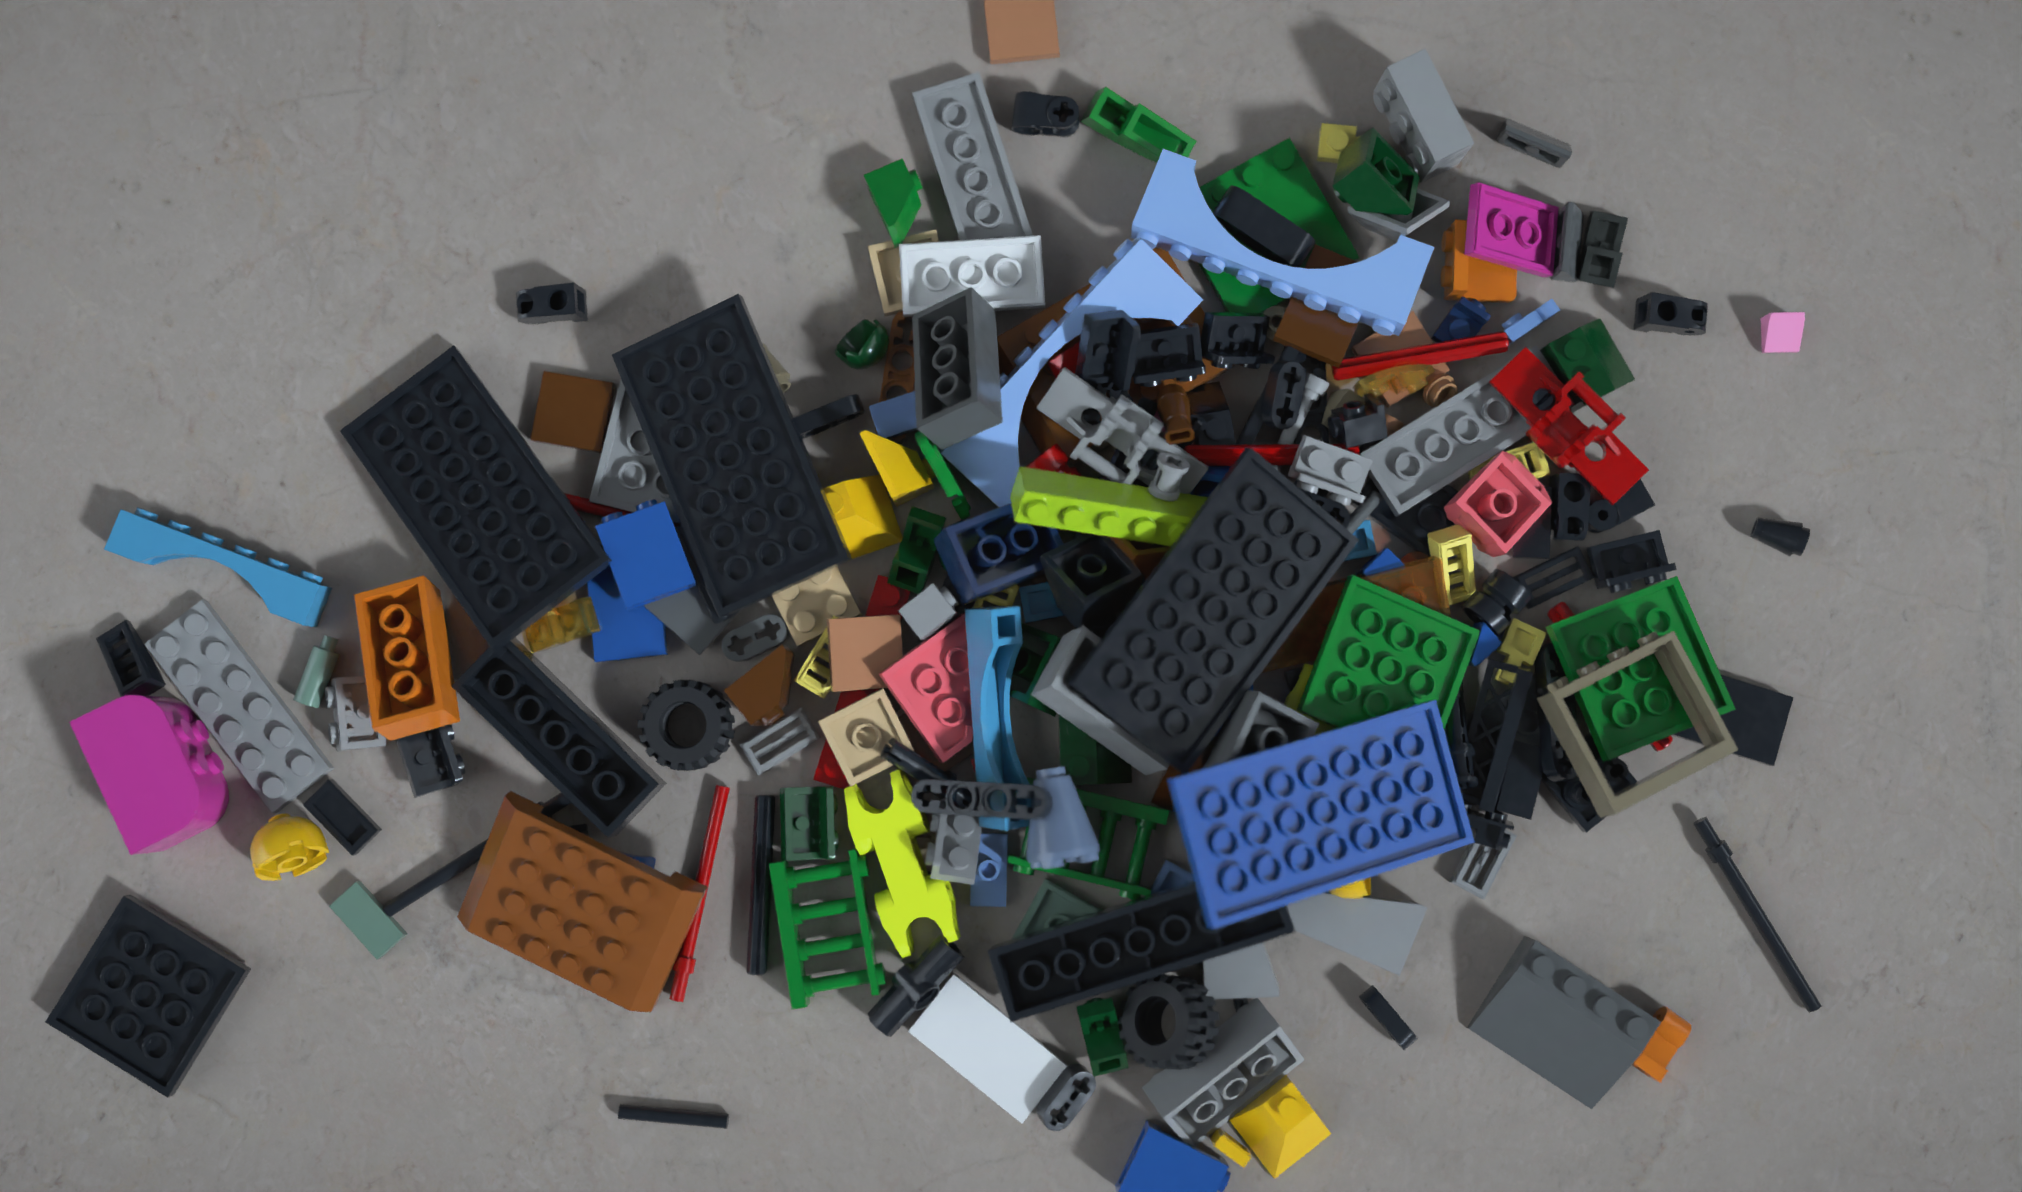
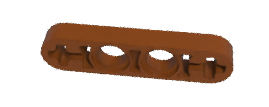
(892, 376)

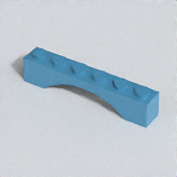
(284, 593)
(992, 649)

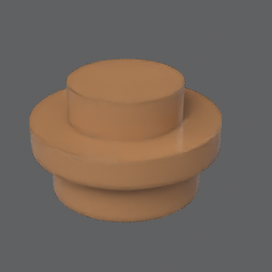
(1439, 390)

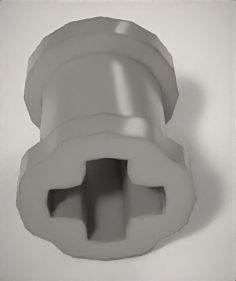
(1168, 476)

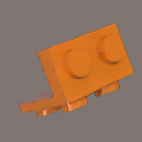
(1472, 276)

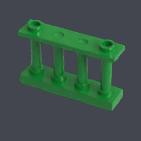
(1111, 811)
(798, 950)

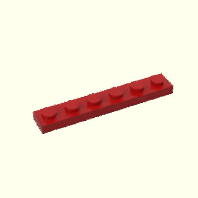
(885, 600)

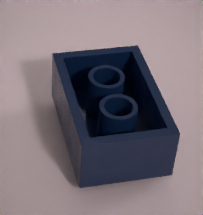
(993, 552)

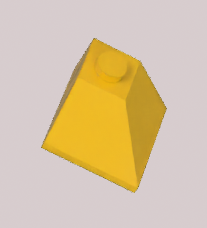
(899, 468)
(864, 514)
(1280, 1126)

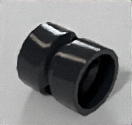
(1499, 599)

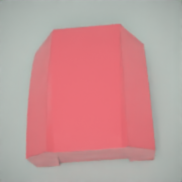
(1499, 504)

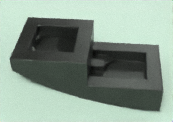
(1601, 249)

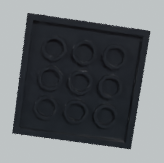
(148, 995)

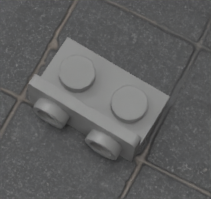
(1331, 469)
(351, 715)
(956, 848)

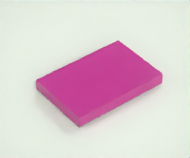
(1511, 230)

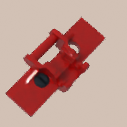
(1559, 433)

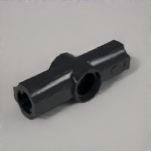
(915, 985)

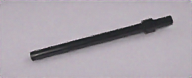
(1721, 853)
(457, 865)

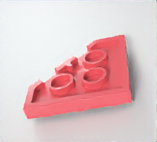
(935, 689)

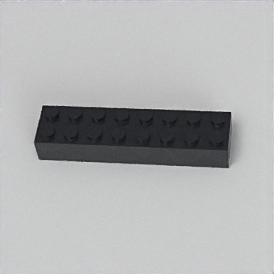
(1120, 949)

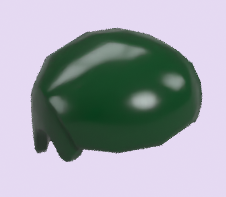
(863, 345)

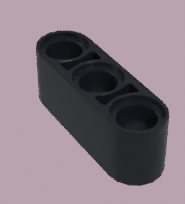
(1263, 228)

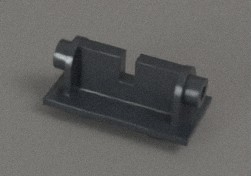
(1489, 827)

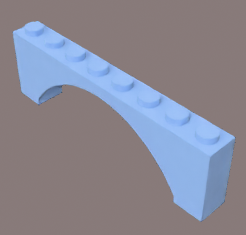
(1133, 283)
(1368, 291)

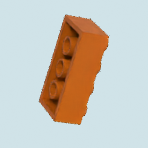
(406, 658)

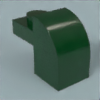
(916, 551)
(1102, 1036)

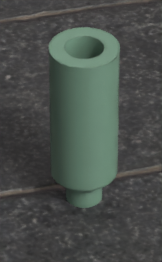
(317, 673)

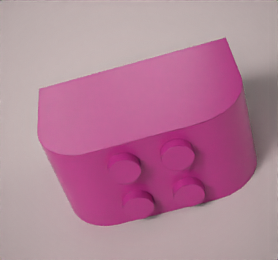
(153, 770)

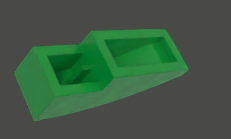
(1134, 126)

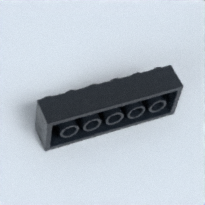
(559, 736)

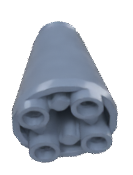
(1065, 830)

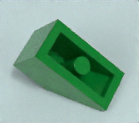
(895, 197)

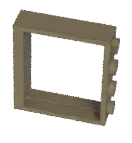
(1692, 696)

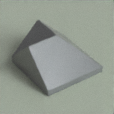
(1394, 225)

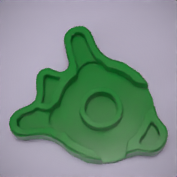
(944, 474)

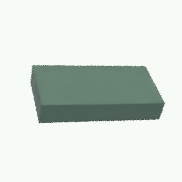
(368, 920)

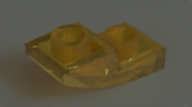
(1401, 378)
(563, 625)

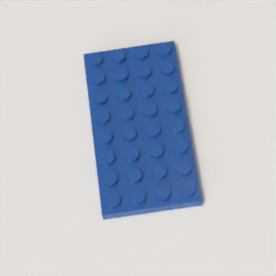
(1320, 813)

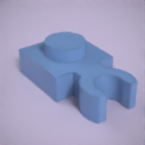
(1519, 326)

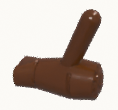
(1175, 413)

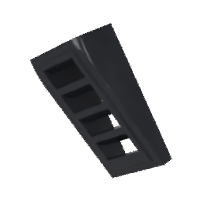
(141, 681)

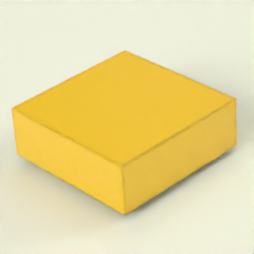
(1230, 1147)

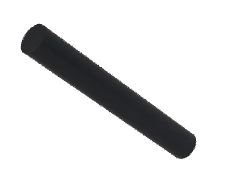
(673, 1116)

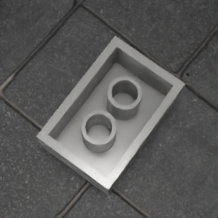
(1422, 116)

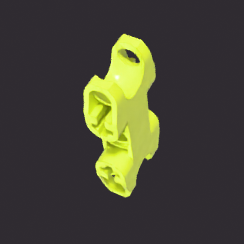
(910, 889)

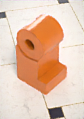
(1663, 1044)

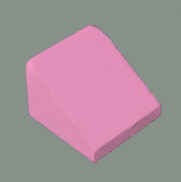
(1782, 332)

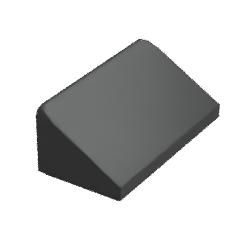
(1534, 143)
(1568, 243)

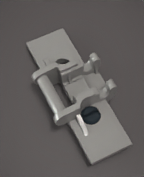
(1122, 425)

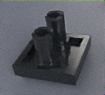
(1573, 795)

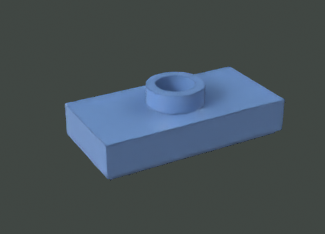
(991, 872)

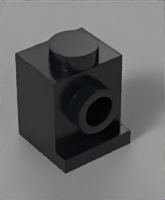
(1358, 422)

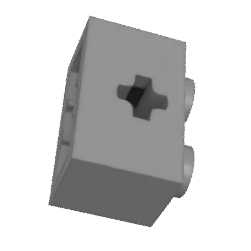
(930, 611)

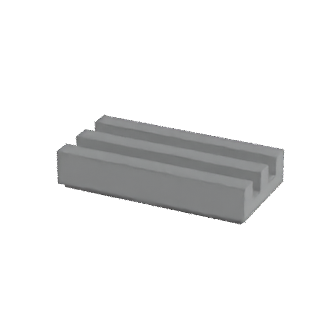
(806, 725)
(1491, 873)

